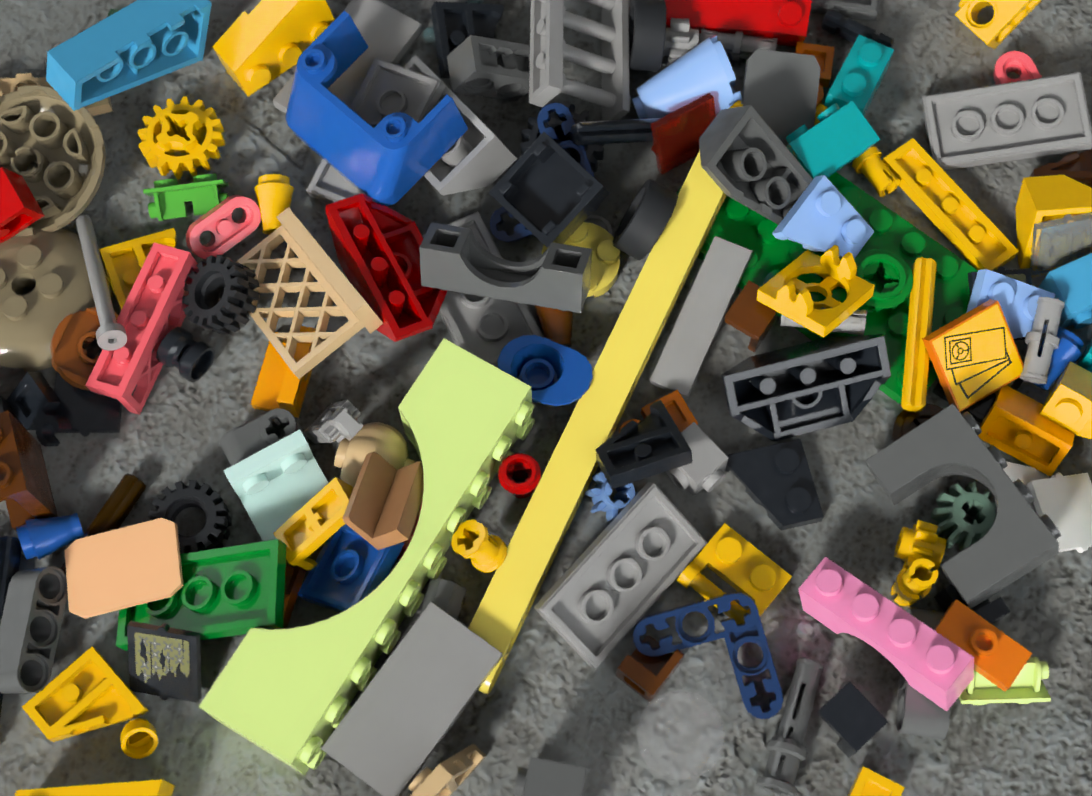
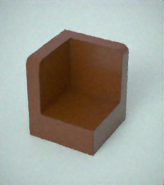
(751, 315)
(646, 673)

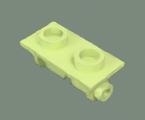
(1025, 689)

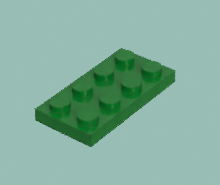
(221, 594)

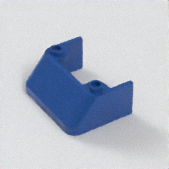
(376, 160)

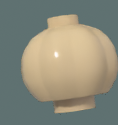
(372, 437)

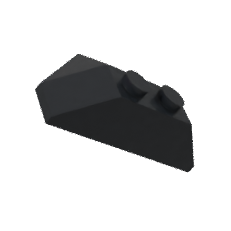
(807, 385)

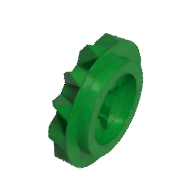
(893, 270)

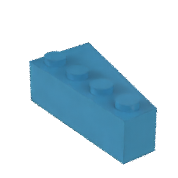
(128, 49)

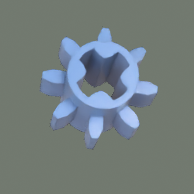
(601, 493)

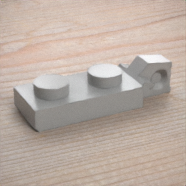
(335, 423)

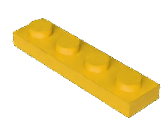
(949, 207)

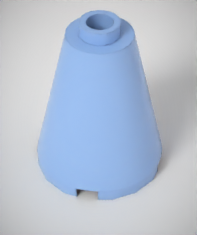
(691, 76)

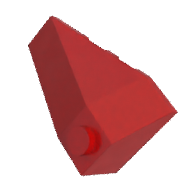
(759, 18)

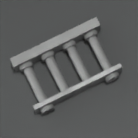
(550, 49)

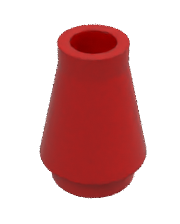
(517, 467)

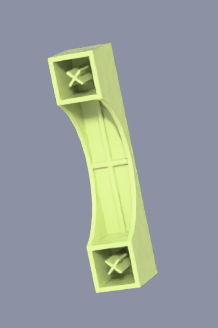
(298, 682)

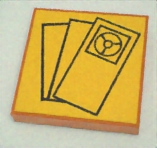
(974, 355)

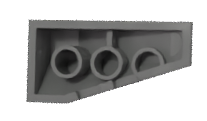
(752, 163)

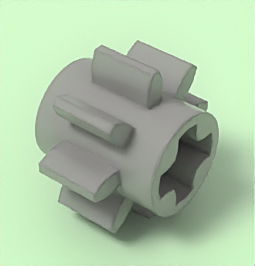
(679, 39)

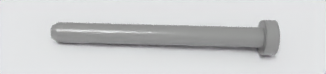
(110, 334)

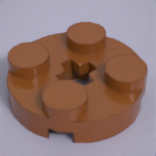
(66, 346)

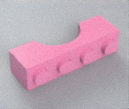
(920, 653)

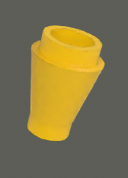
(273, 197)

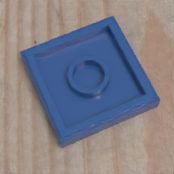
(347, 570)

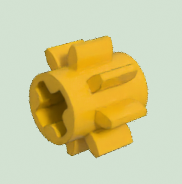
(920, 543)

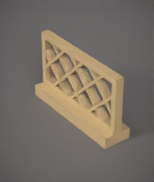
(330, 280)

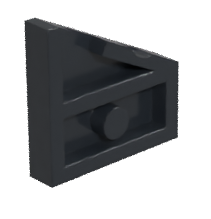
(457, 21)
(780, 482)

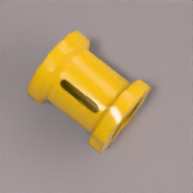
(474, 542)

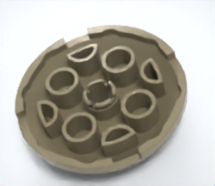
(66, 147)
(61, 286)

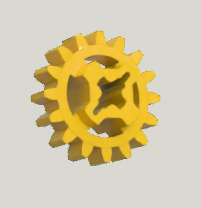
(176, 137)

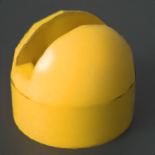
(143, 738)

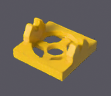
(781, 290)

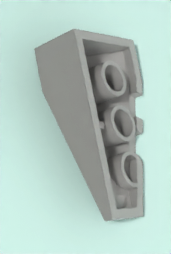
(475, 157)

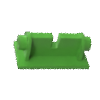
(171, 197)

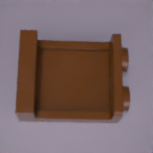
(23, 474)

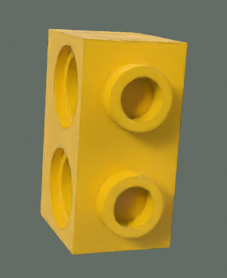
(1006, 18)

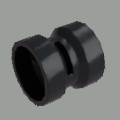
(185, 354)

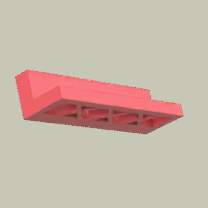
(146, 321)

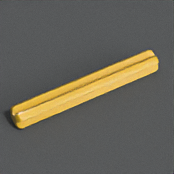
(919, 325)

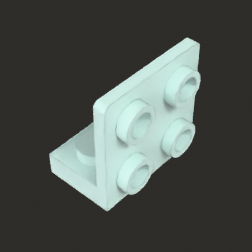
(276, 482)

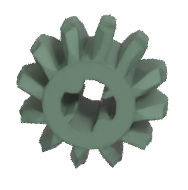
(953, 510)

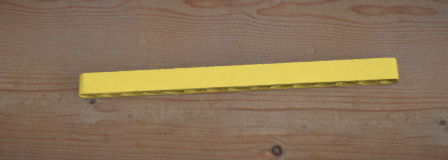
(596, 417)

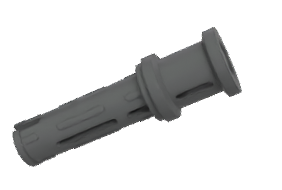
(791, 750)

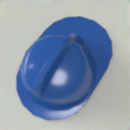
(552, 370)

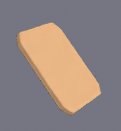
(123, 568)

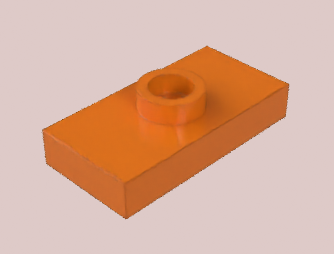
(994, 652)

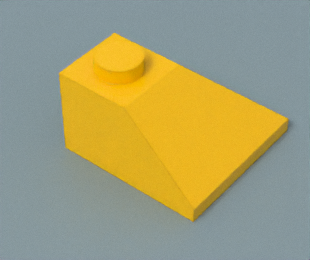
(1046, 200)

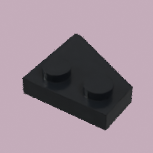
(643, 449)

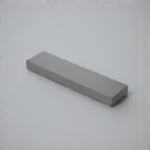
(701, 317)

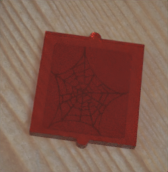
(679, 133)

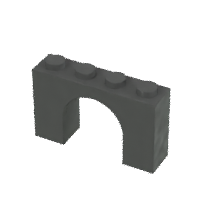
(951, 446)

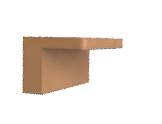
(385, 501)

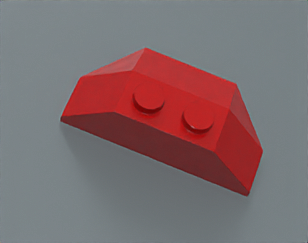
(383, 264)

